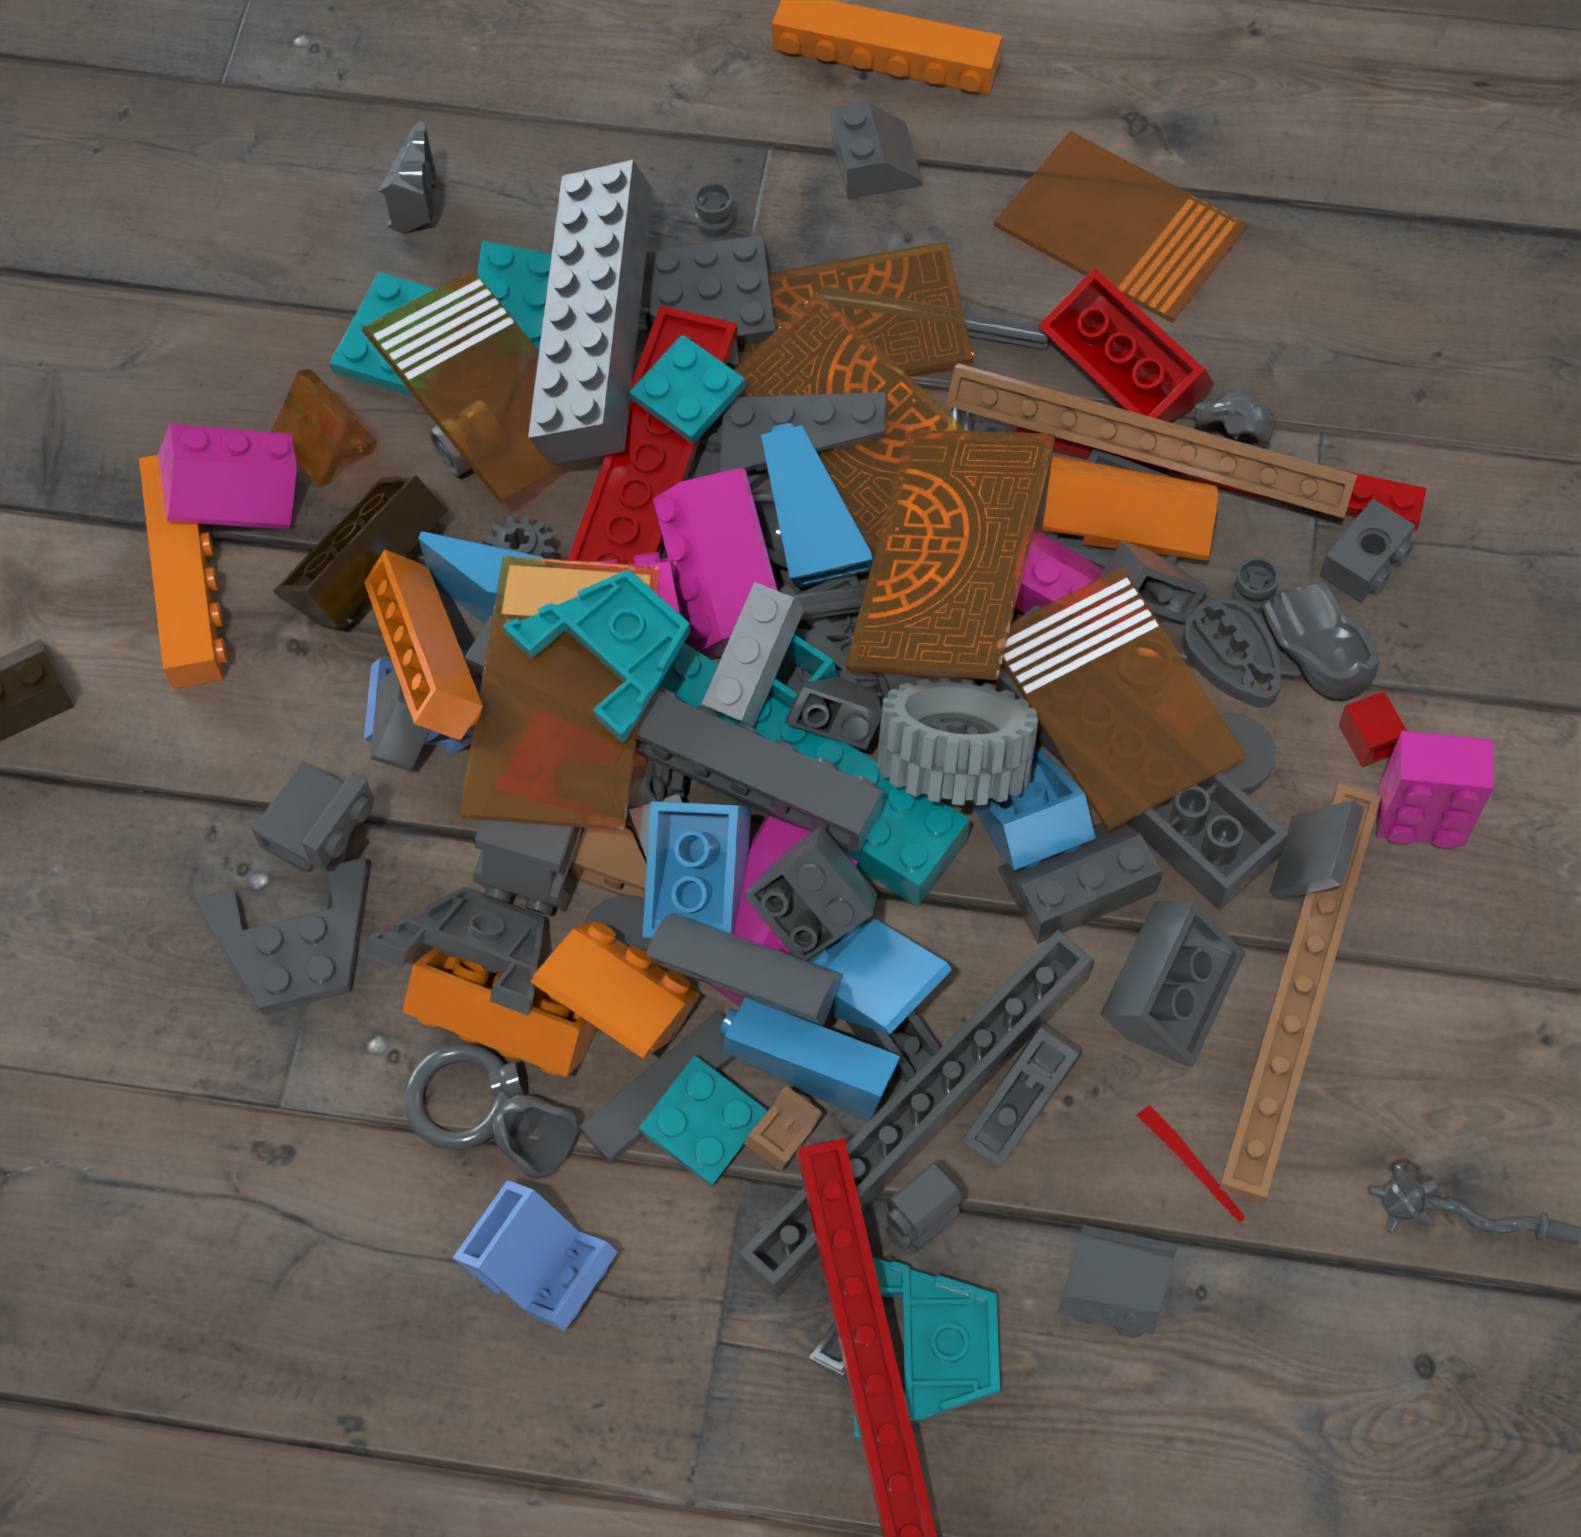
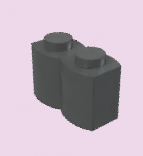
(922, 1209)

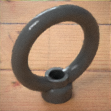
(505, 1083)

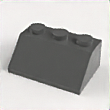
(1083, 882)
(1173, 981)

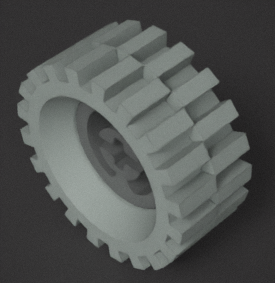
(956, 741)

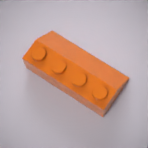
(457, 998)

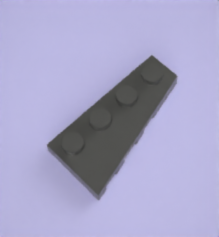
(828, 420)

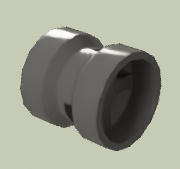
(713, 209)
(1256, 583)

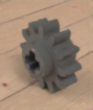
(523, 537)

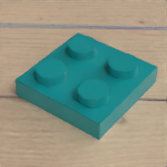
(687, 389)
(702, 1120)

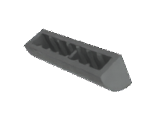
(744, 967)

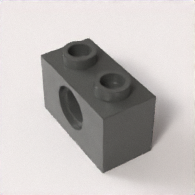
(1376, 531)

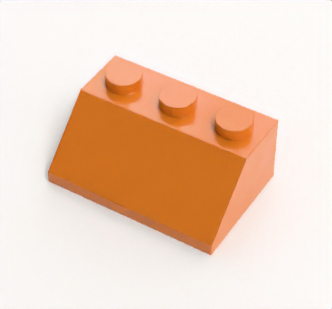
(617, 988)

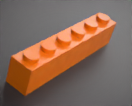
(888, 43)
(182, 590)
(423, 646)

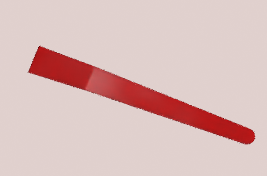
(1177, 1145)

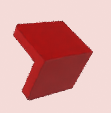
(1371, 728)

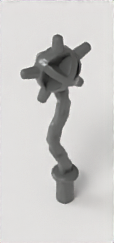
(1407, 1200)

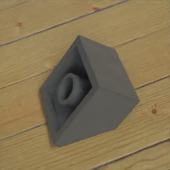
(873, 151)

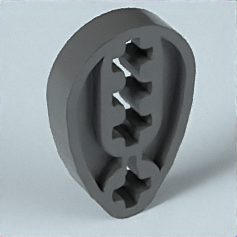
(1248, 635)

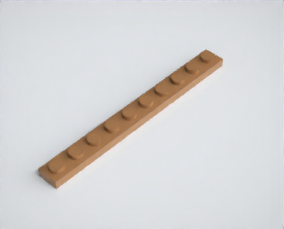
(1151, 440)
(1293, 1021)

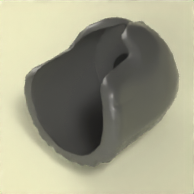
(519, 1119)

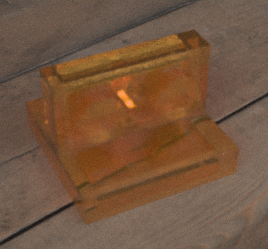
(320, 427)

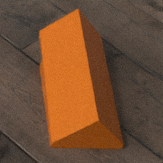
(1131, 507)

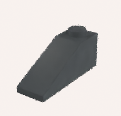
(1021, 1094)

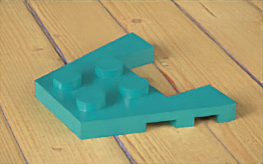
(624, 629)
(946, 1338)

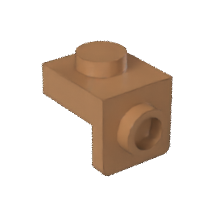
(783, 1128)

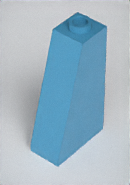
(812, 517)
(810, 1057)

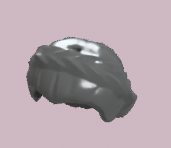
(1238, 415)

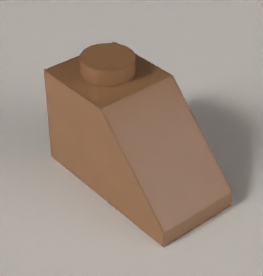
(610, 861)

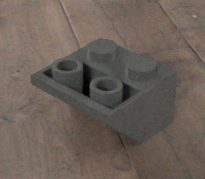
(812, 895)

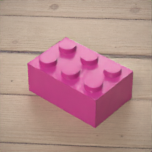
(1434, 788)

